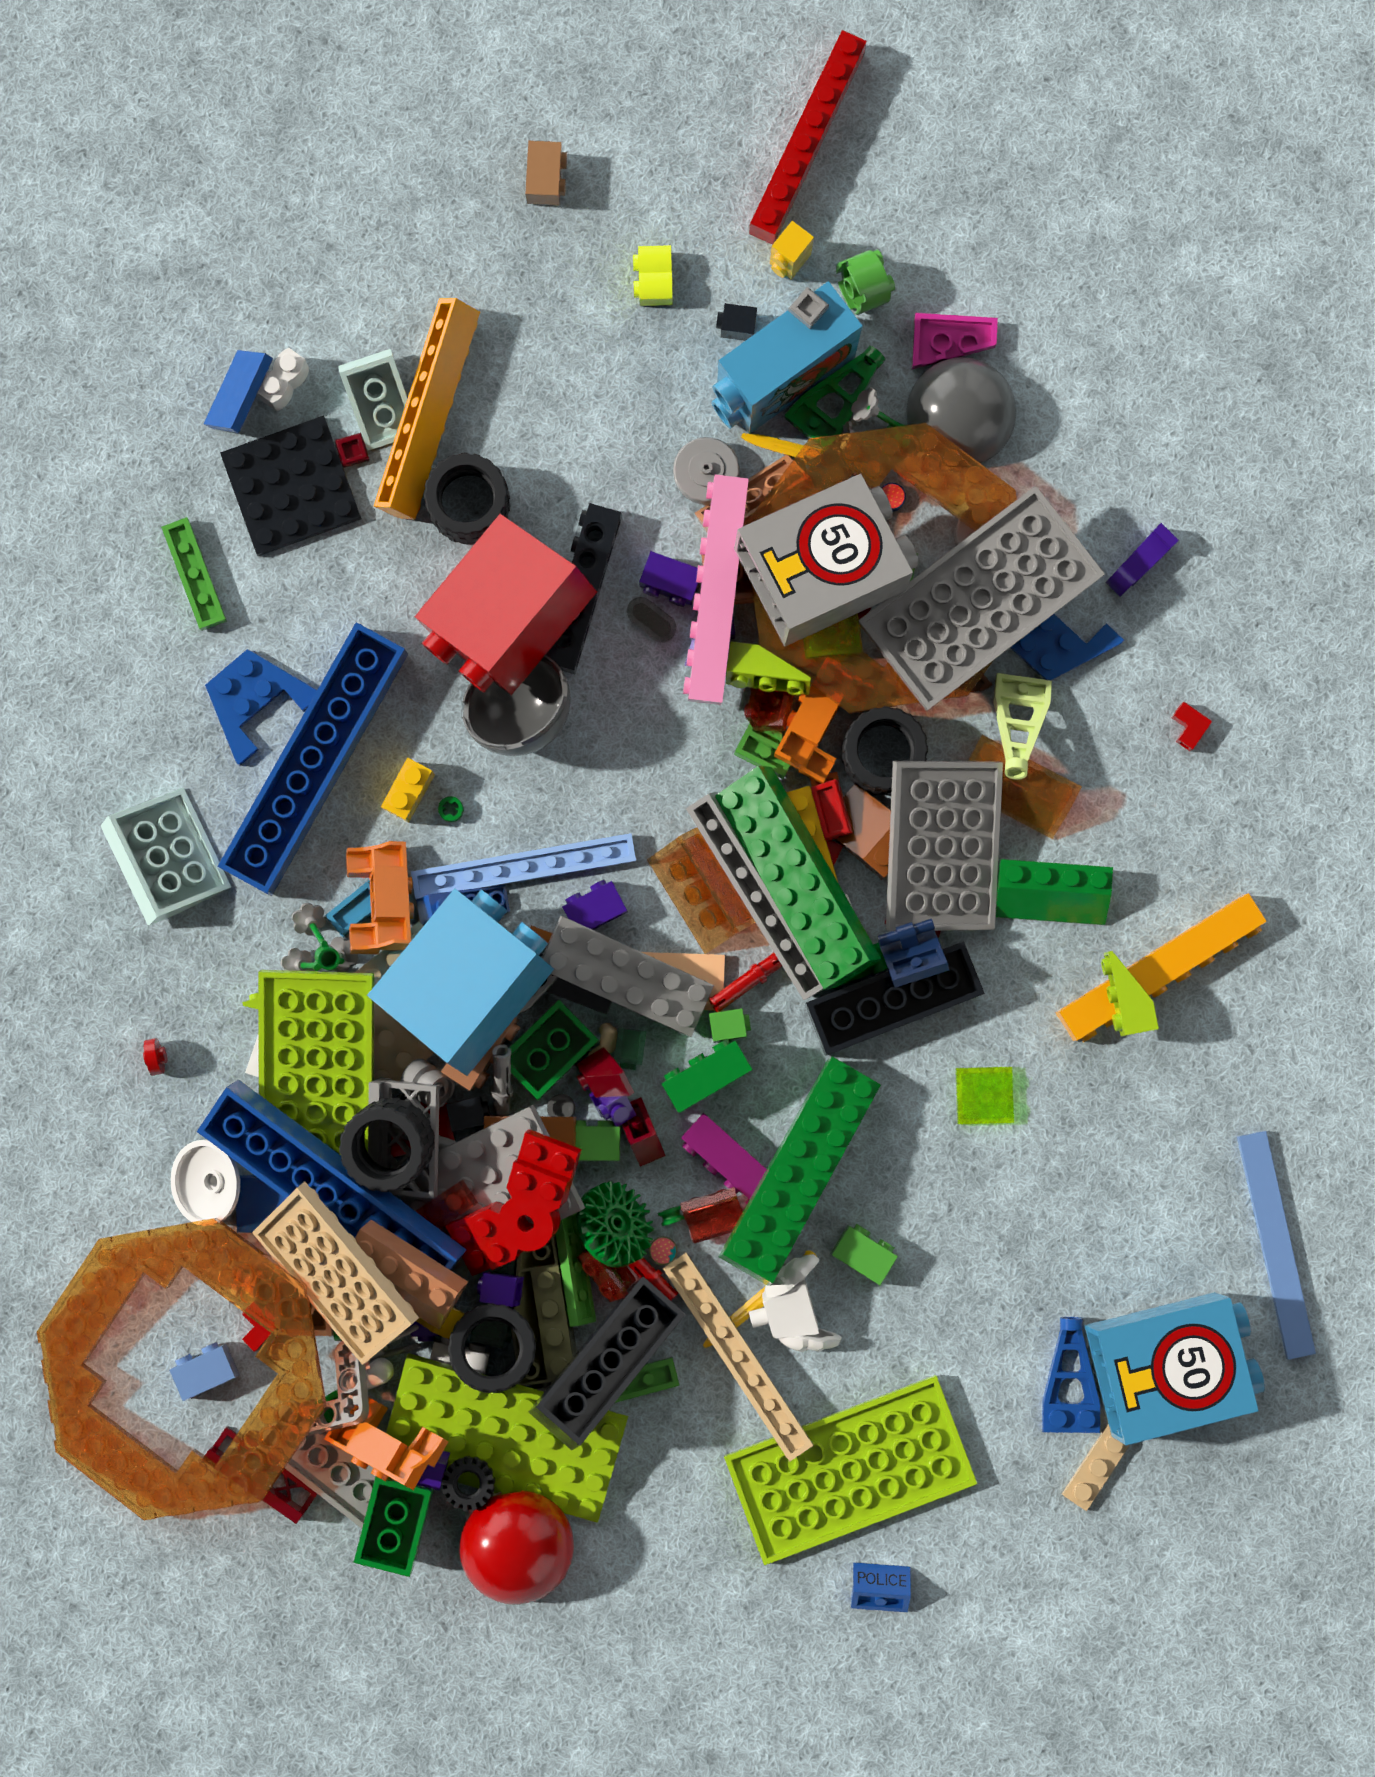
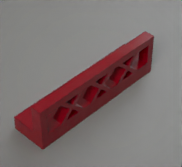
(274, 1498)

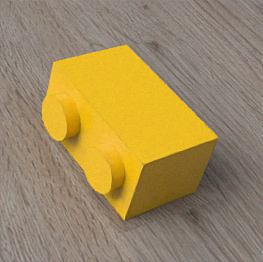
(791, 251)
(408, 790)

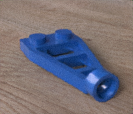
(1068, 1416)

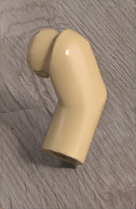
(607, 1039)

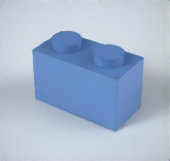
(204, 1371)

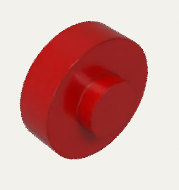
(154, 1056)

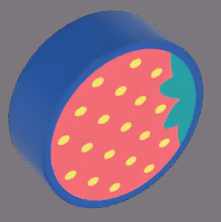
(895, 495)

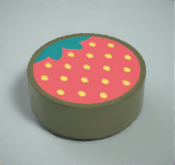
(663, 1250)

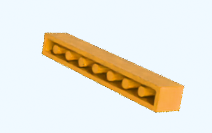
(427, 408)
(1167, 964)

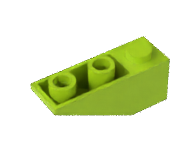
(758, 668)
(1132, 1004)

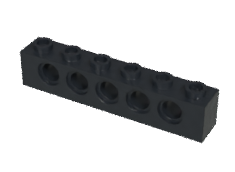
(608, 523)

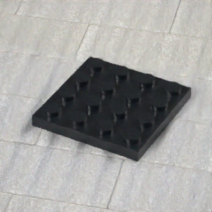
(290, 485)

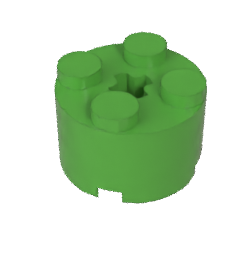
(865, 281)

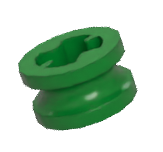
(452, 800)
(671, 1215)

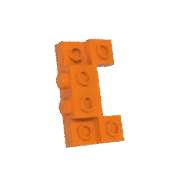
(805, 733)
(389, 897)
(383, 1452)

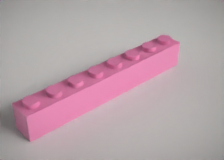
(717, 590)

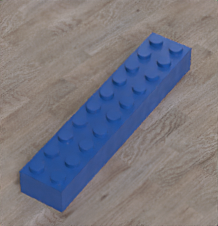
(313, 759)
(289, 1155)

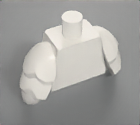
(791, 1311)

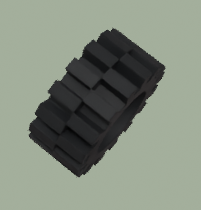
(450, 1483)

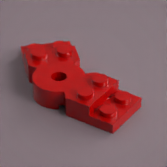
(537, 1188)

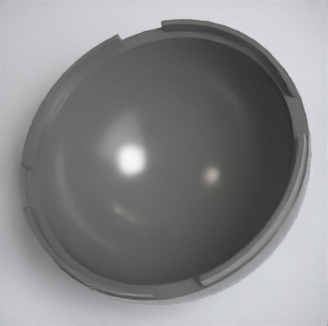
(966, 405)
(520, 721)

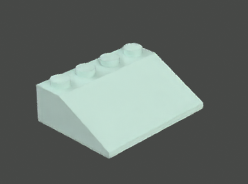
(165, 855)

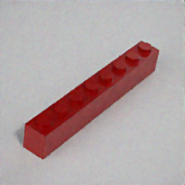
(807, 137)

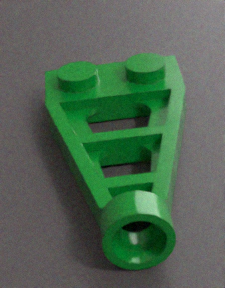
(811, 419)

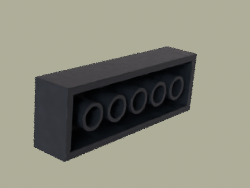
(879, 1007)
(606, 1363)

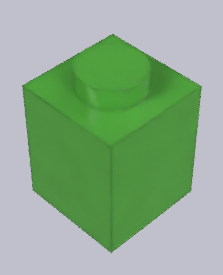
(729, 1025)

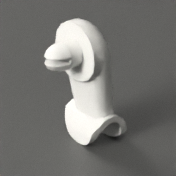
(377, 1373)

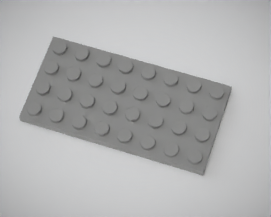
(981, 598)

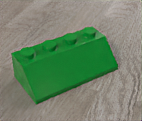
(1053, 891)

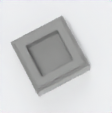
(808, 308)

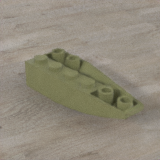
(546, 1311)

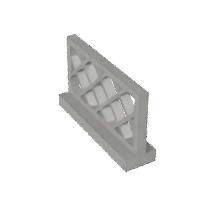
(381, 1131)

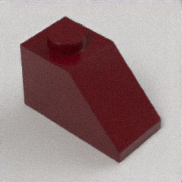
(603, 1076)
(643, 1135)

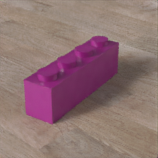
(723, 1156)

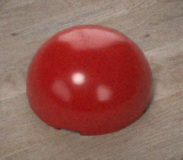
(516, 1547)

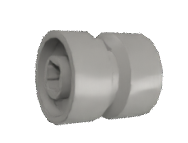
(424, 1072)

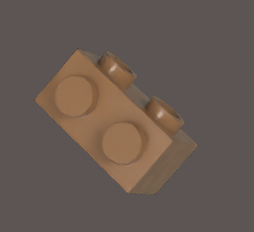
(544, 171)

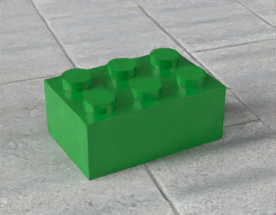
(550, 1049)
(706, 1075)
(393, 1526)

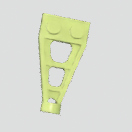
(1021, 692)

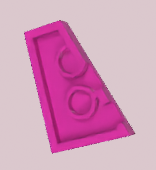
(950, 336)

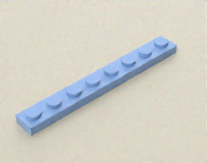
(525, 865)

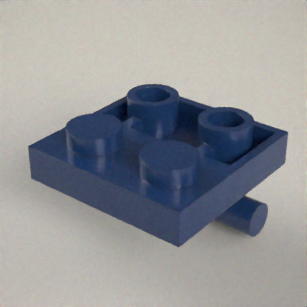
(912, 952)

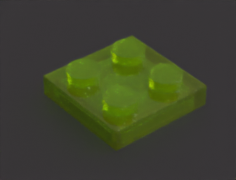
(984, 1095)

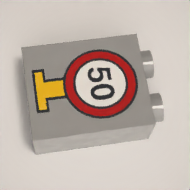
(825, 558)

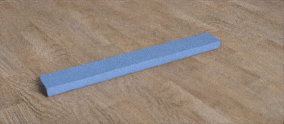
(1276, 1245)

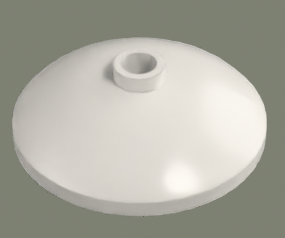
(205, 1182)

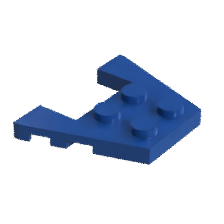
(1056, 649)
(245, 690)

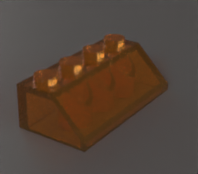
(1038, 799)
(701, 890)

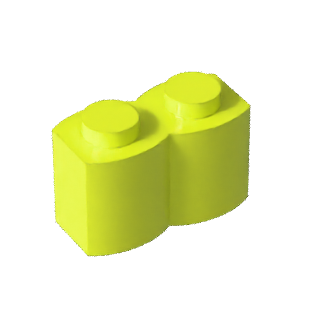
(654, 275)

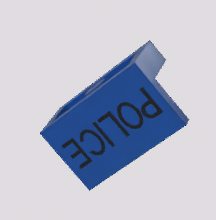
(881, 1587)

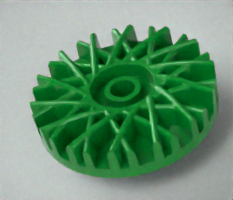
(614, 1225)

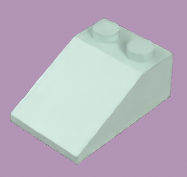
(375, 396)

